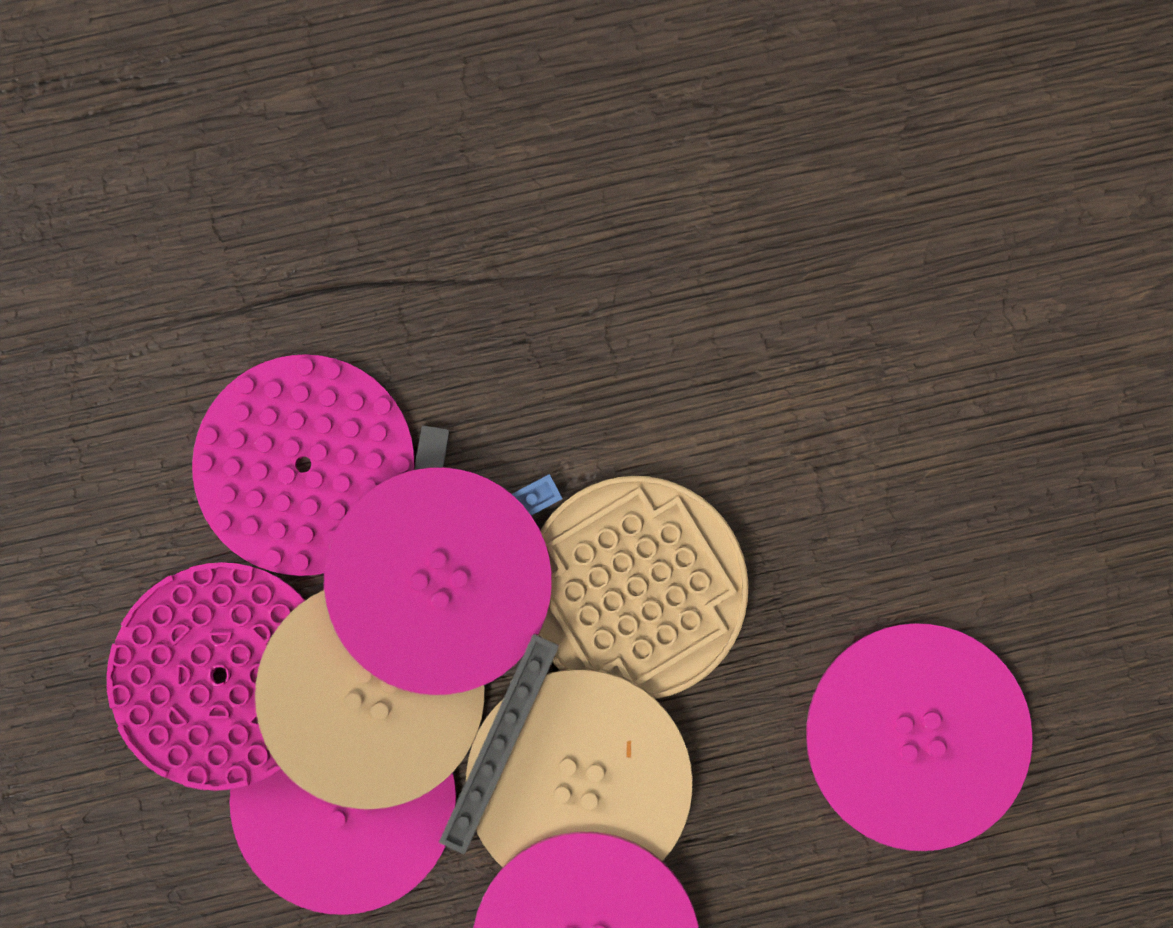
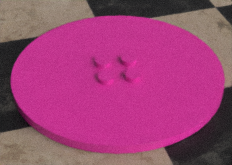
(437, 581)
(919, 737)
(336, 854)
(585, 884)

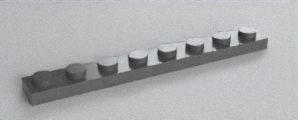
(499, 743)

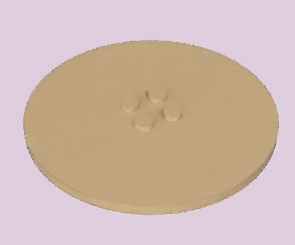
(643, 583)
(345, 728)
(575, 772)

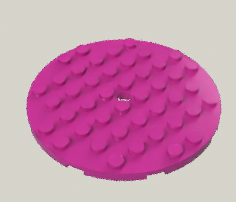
(261, 430)
(165, 669)

